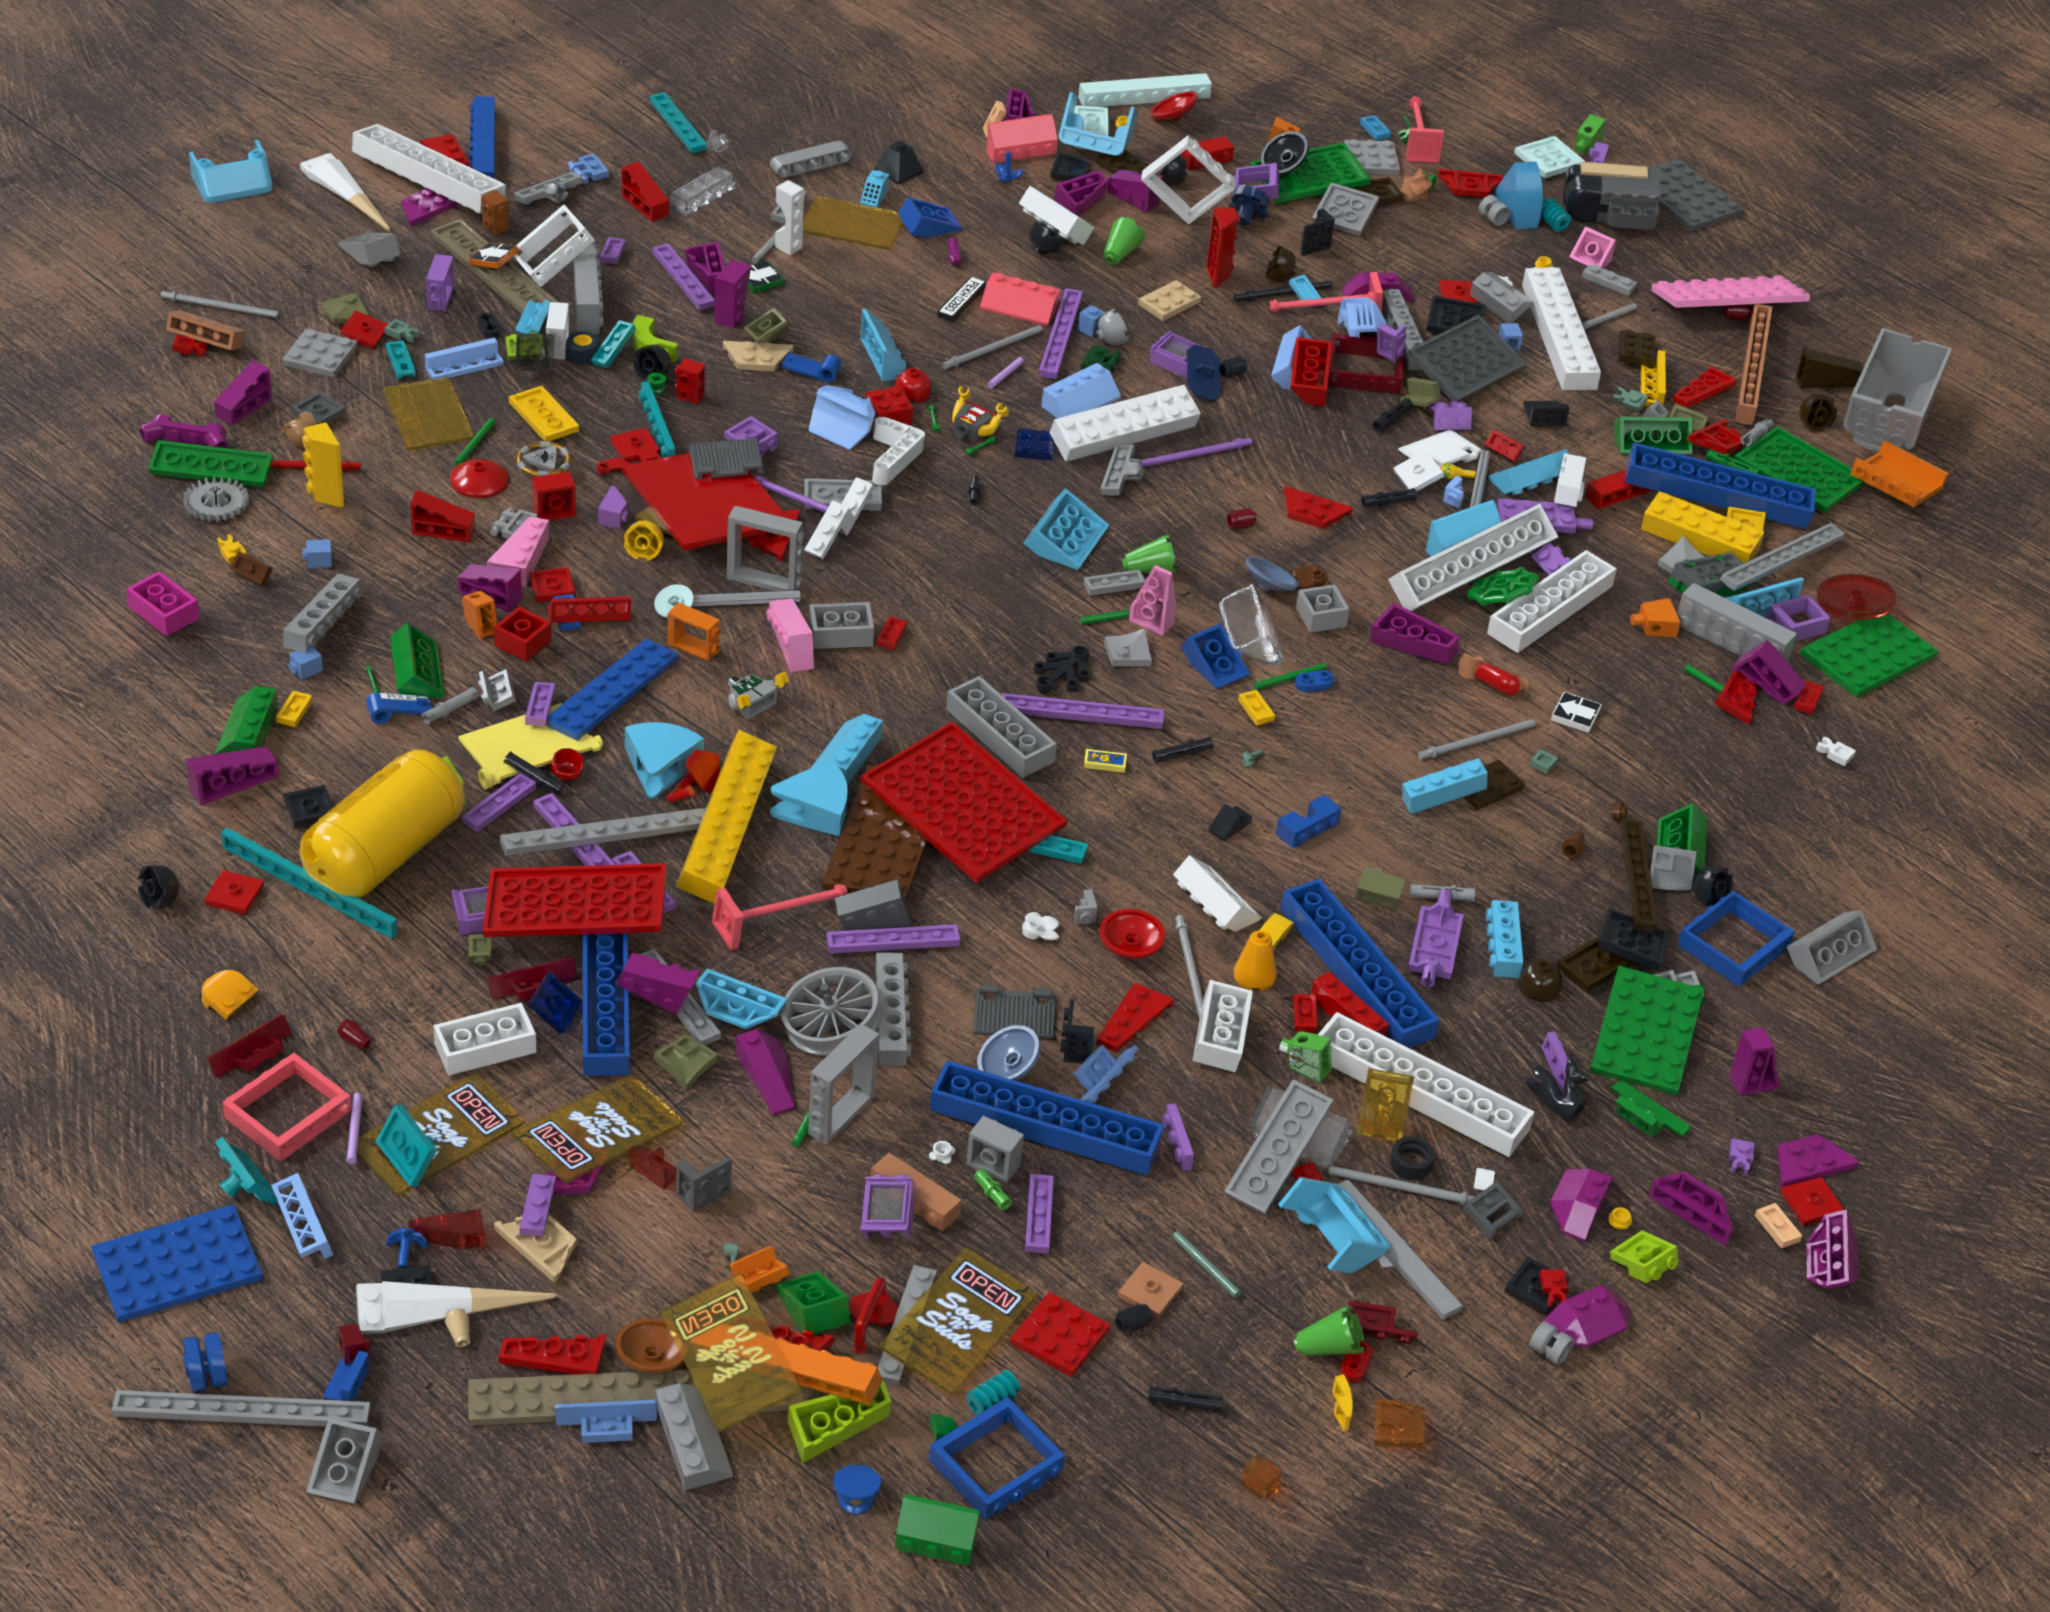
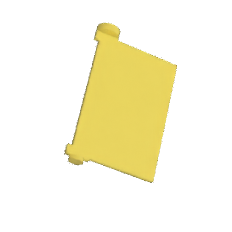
(529, 742)

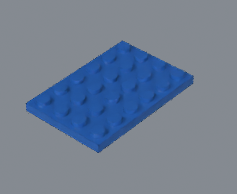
(176, 1263)

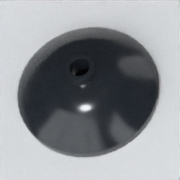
(1286, 150)

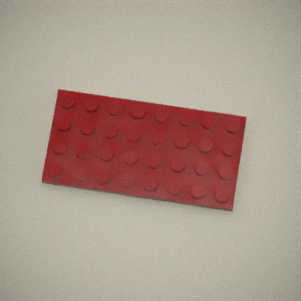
(575, 900)

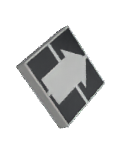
(1576, 712)

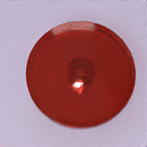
(1856, 596)

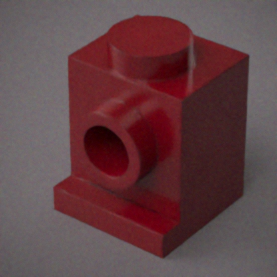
(351, 1342)

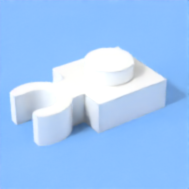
(1837, 752)

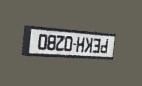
(961, 299)

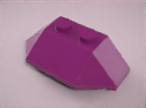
(1361, 285)
(1580, 1200)
(1694, 1203)
(1833, 1252)
(1591, 1316)

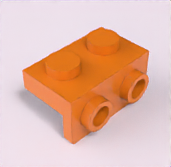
(760, 1268)

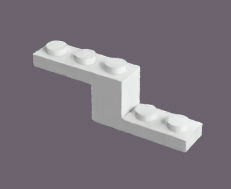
(839, 518)

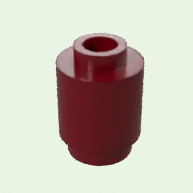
(1738, 312)
(1241, 518)

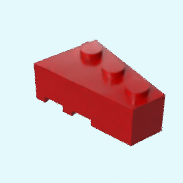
(447, 146)
(643, 192)
(440, 518)

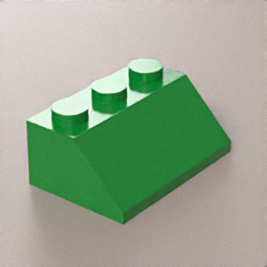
(937, 1529)

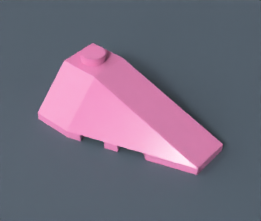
(1155, 602)

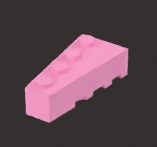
(523, 548)
(792, 634)

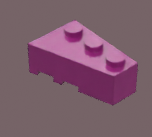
(1129, 188)
(657, 982)

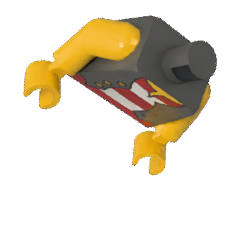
(973, 420)

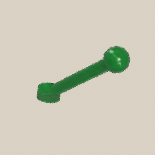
(935, 427)
(991, 440)
(369, 671)

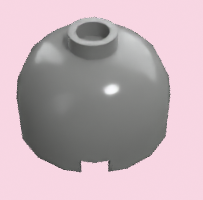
(1112, 329)

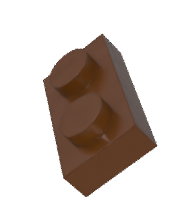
(251, 568)

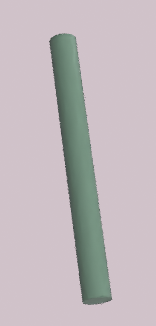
(1206, 1264)

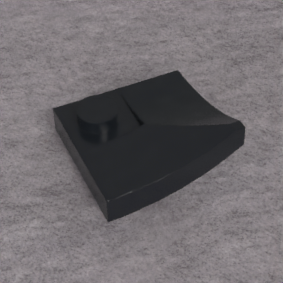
(1069, 167)

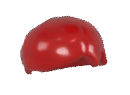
(567, 764)

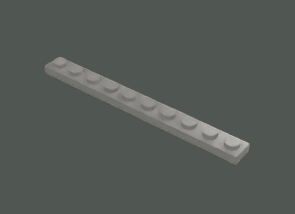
(1782, 557)
(601, 831)
(237, 1408)

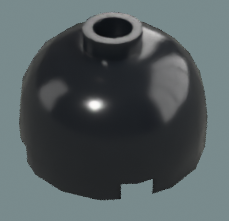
(1174, 171)
(1044, 238)
(651, 360)
(1712, 884)
(158, 886)

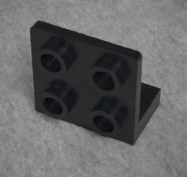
(1318, 235)
(1546, 413)
(1078, 1040)

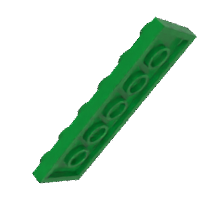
(204, 462)

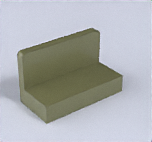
(1422, 392)
(1698, 420)
(1380, 889)

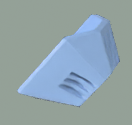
(1359, 315)
(841, 416)

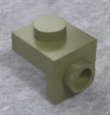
(479, 949)

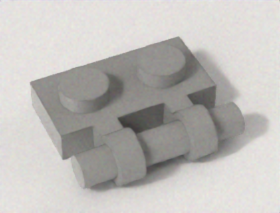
(510, 522)

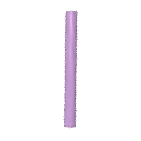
(354, 1128)

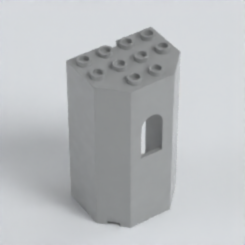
(1901, 370)

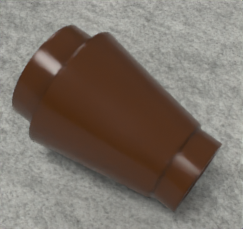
(1573, 845)

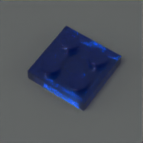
(1034, 444)
(555, 1002)

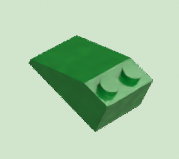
(814, 1302)

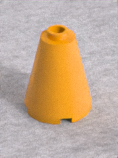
(1256, 963)

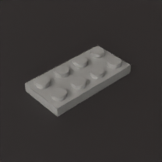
(832, 489)

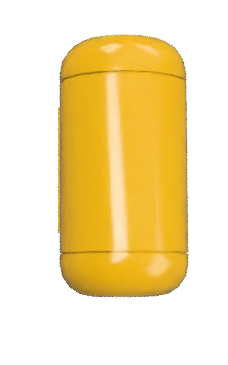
(382, 823)

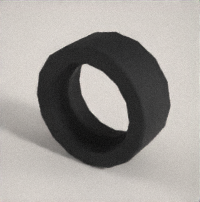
(1414, 1145)

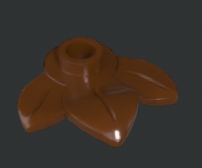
(1310, 577)

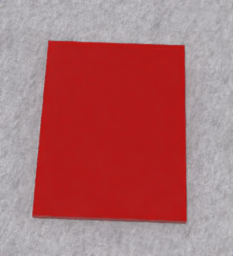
(700, 508)
(964, 801)

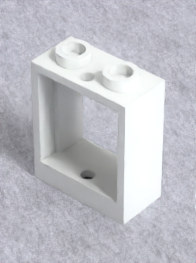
(558, 325)

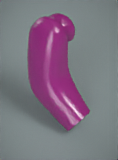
(954, 252)

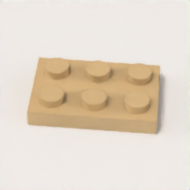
(1169, 300)

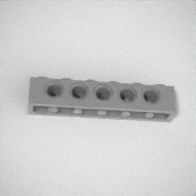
(1397, 314)
(321, 613)
(892, 1030)

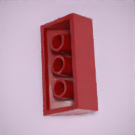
(1222, 244)
(1311, 370)

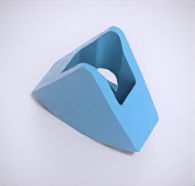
(1523, 194)

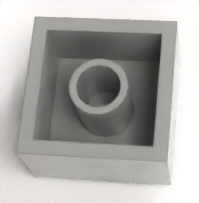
(1322, 608)
(995, 1149)

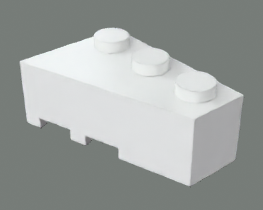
(1570, 482)

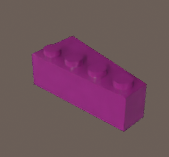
(1414, 634)

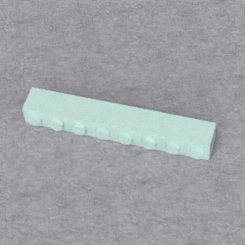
(1142, 90)

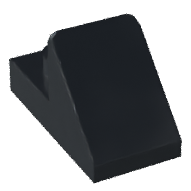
(1229, 822)

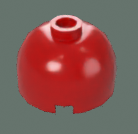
(914, 384)

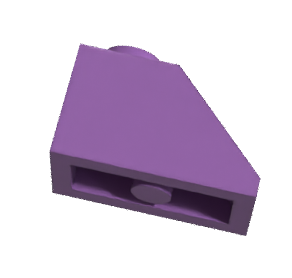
(613, 509)

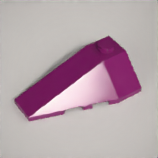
(767, 1068)

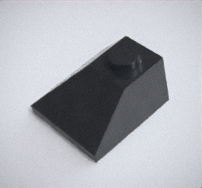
(899, 163)

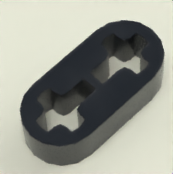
(488, 326)

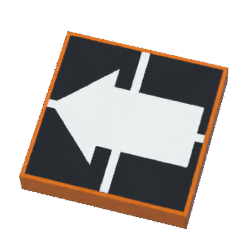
(493, 255)

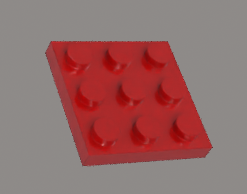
(1060, 1334)

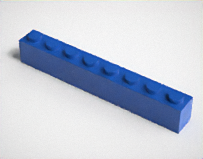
(482, 135)

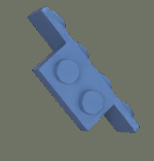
(1100, 1069)
(606, 1419)

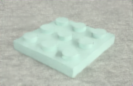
(1551, 156)

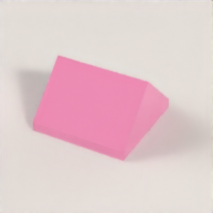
(1593, 248)

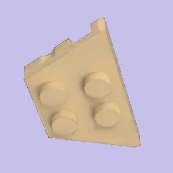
(757, 356)
(546, 1252)

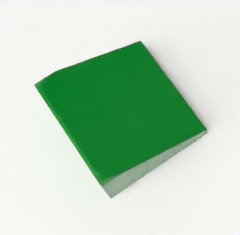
(941, 1425)

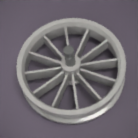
(830, 1010)

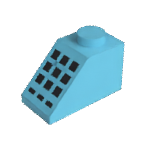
(875, 188)

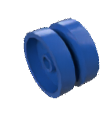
(203, 1362)

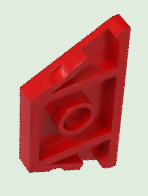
(1470, 183)
(1717, 437)
(1313, 509)
(774, 542)

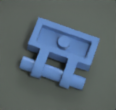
(592, 168)

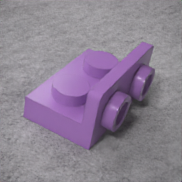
(1391, 342)

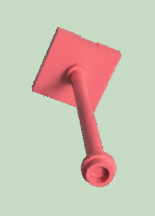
(1423, 143)
(1375, 294)
(729, 919)

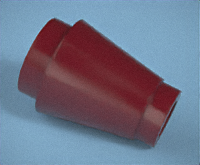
(354, 1034)

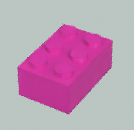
(163, 603)

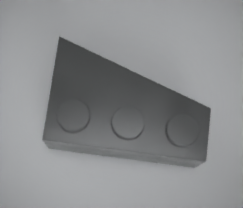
(874, 908)

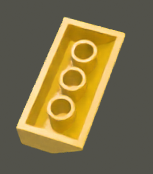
(323, 465)

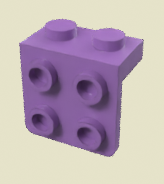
(1451, 416)

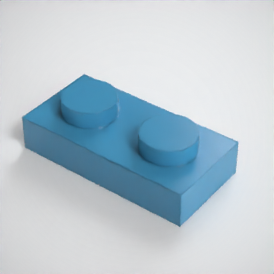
(1375, 128)

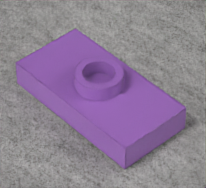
(612, 250)

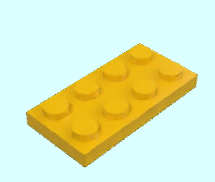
(543, 414)

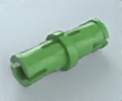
(992, 1189)

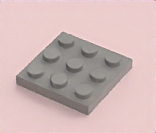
(1375, 156)
(1348, 208)
(320, 353)

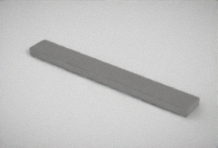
(1407, 1262)

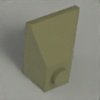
(768, 327)

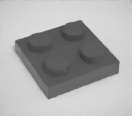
(321, 407)

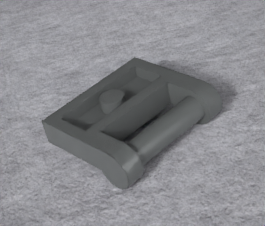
(1487, 1204)

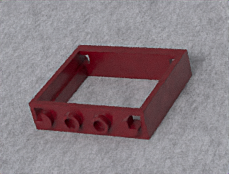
(1363, 381)

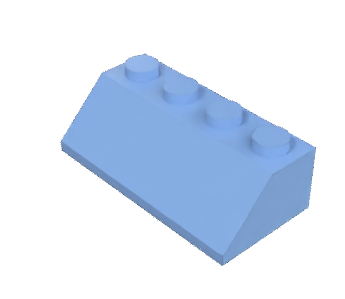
(1284, 362)
(1080, 392)

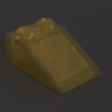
(1384, 1104)

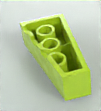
(833, 1419)

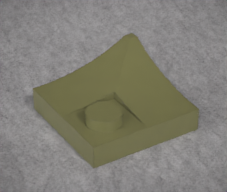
(342, 308)
(686, 1059)

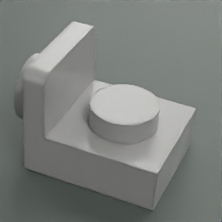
(1087, 910)

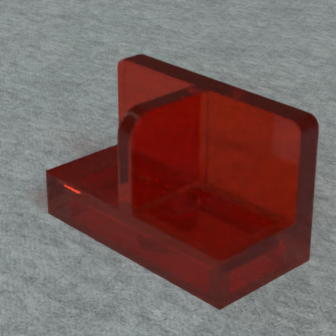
(652, 1166)

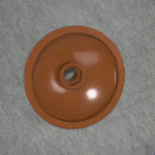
(648, 1346)

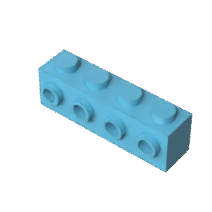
(1444, 786)
(1505, 939)

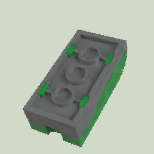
(1706, 573)

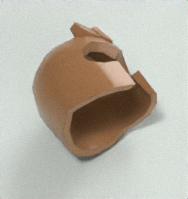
(295, 428)

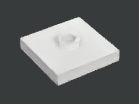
(1418, 471)

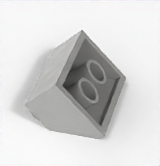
(1499, 296)

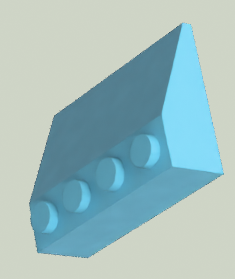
(1066, 531)

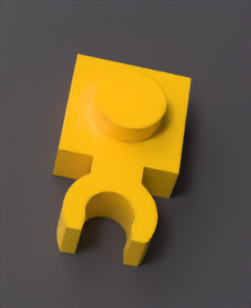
(229, 548)

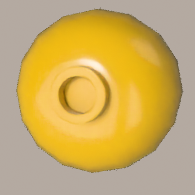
(643, 540)

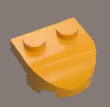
(227, 992)

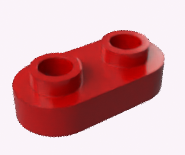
(1358, 1362)

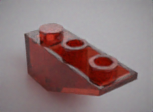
(452, 1230)

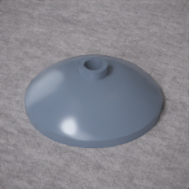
(1270, 575)
(1010, 1052)

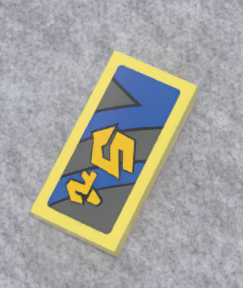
(1105, 760)

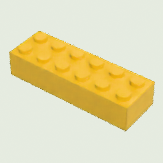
(1704, 529)

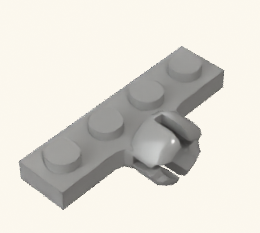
(552, 189)
(1120, 469)

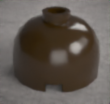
(1282, 265)
(1817, 412)
(1540, 980)

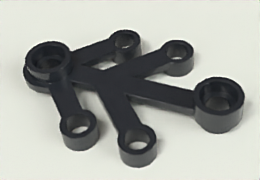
(1078, 655)

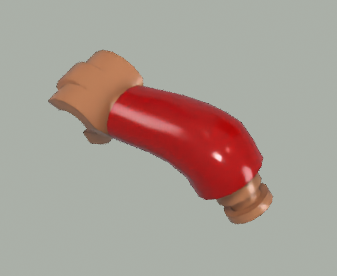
(1499, 679)

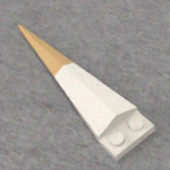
(334, 176)
(402, 1305)

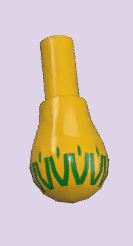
(1450, 471)

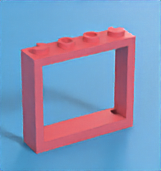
(304, 1131)

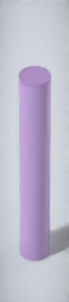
(1008, 370)

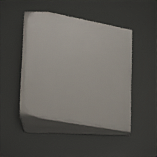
(1656, 410)

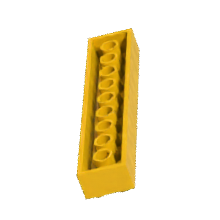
(726, 816)

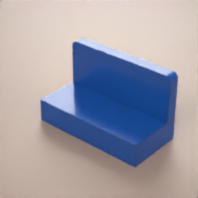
(348, 1379)

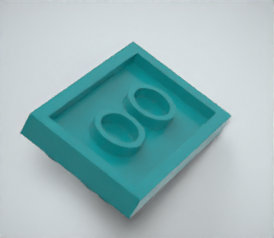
(406, 1145)
(244, 1173)

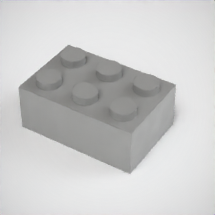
(841, 625)

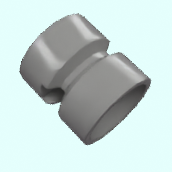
(1494, 210)
(1544, 1339)

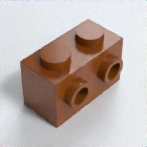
(495, 212)

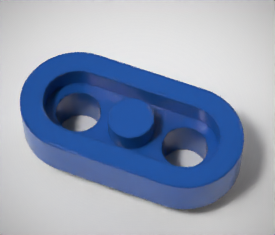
(1314, 681)

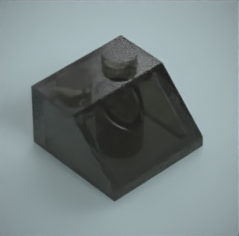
(535, 352)

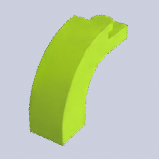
(645, 336)

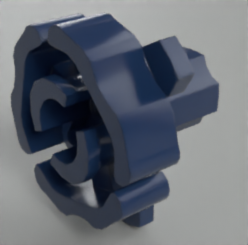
(1247, 202)

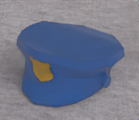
(856, 1488)

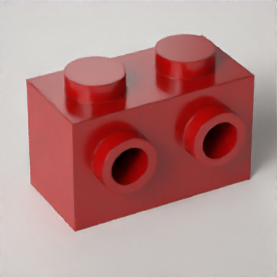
(690, 381)

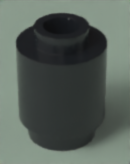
(1233, 366)
(1133, 1318)

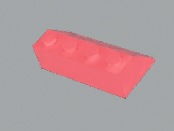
(1022, 138)
(1020, 299)

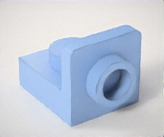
(1453, 492)

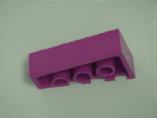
(229, 772)

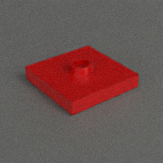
(1456, 290)
(364, 329)
(633, 443)
(551, 583)
(234, 892)
(1811, 1200)

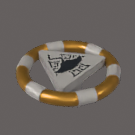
(543, 459)

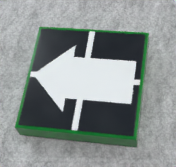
(764, 277)

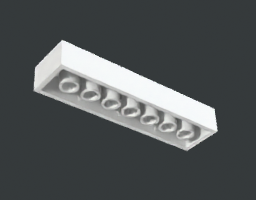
(1124, 422)
(1551, 601)

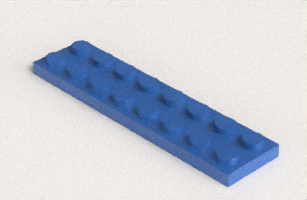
(611, 689)

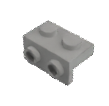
(497, 689)

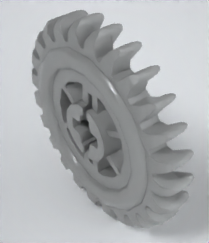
(208, 510)

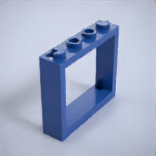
(1751, 914)
(976, 1428)

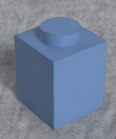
(1089, 320)
(1511, 335)
(318, 553)
(305, 664)

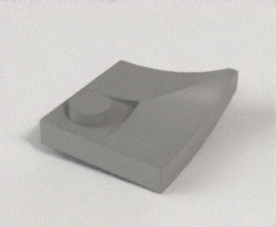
(1680, 552)
(1128, 649)
(1672, 868)

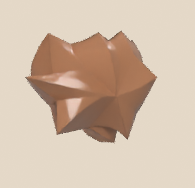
(1416, 186)

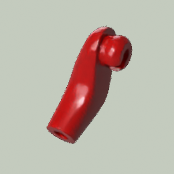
(611, 465)

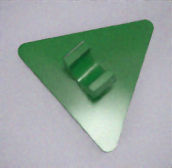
(1404, 134)

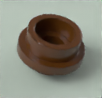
(1619, 811)

